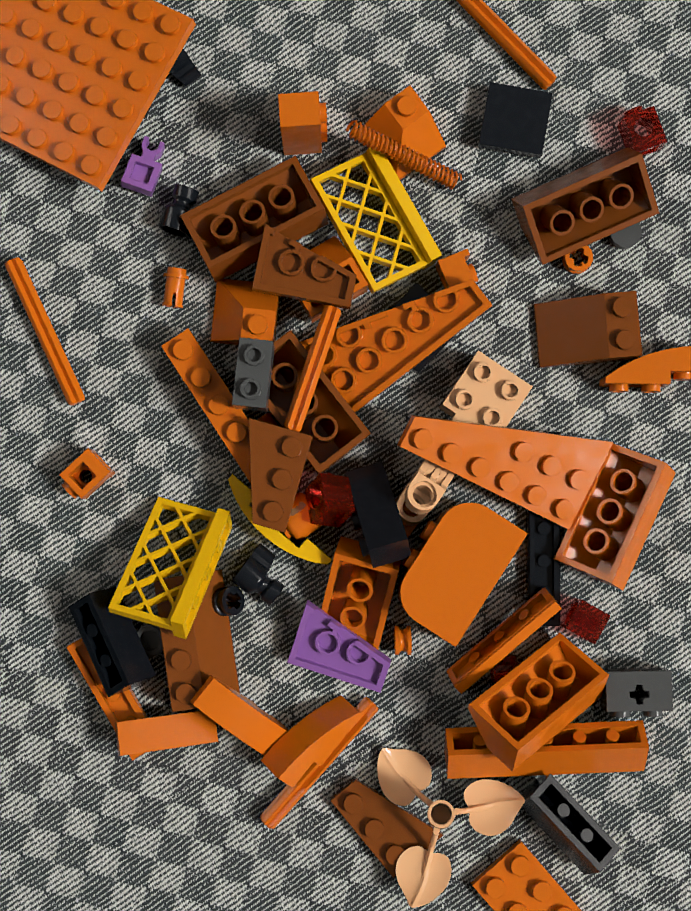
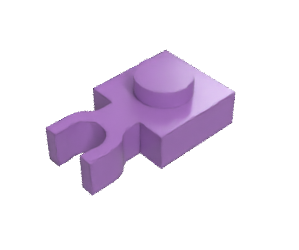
(142, 171)

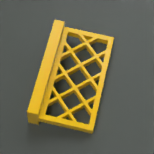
(400, 210)
(195, 580)

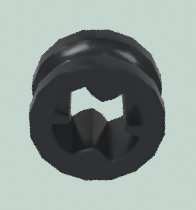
(236, 601)

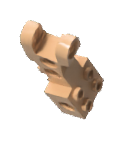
(481, 395)

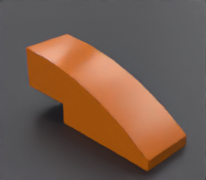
(238, 715)
(311, 740)

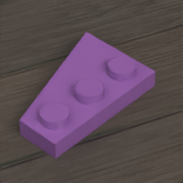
(336, 651)

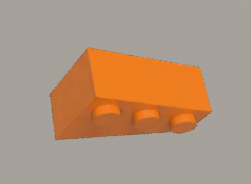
(302, 122)

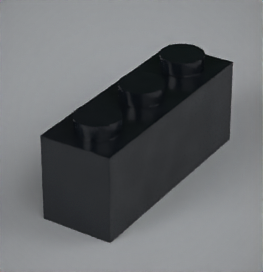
(377, 516)
(111, 643)
(569, 825)

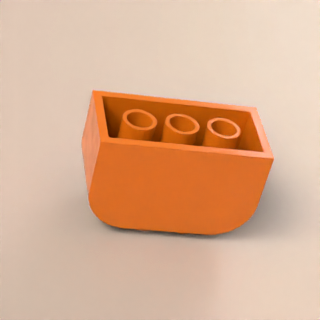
(456, 568)

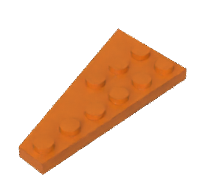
(387, 345)
(524, 466)

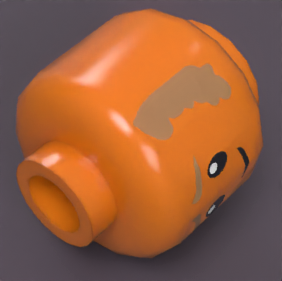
(299, 521)

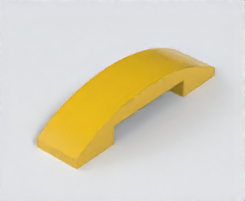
(307, 551)

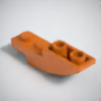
(651, 371)

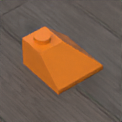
(409, 123)
(243, 313)

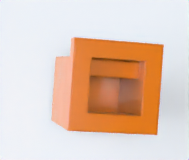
(455, 270)
(73, 473)

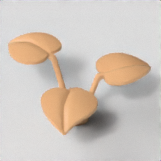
(490, 809)

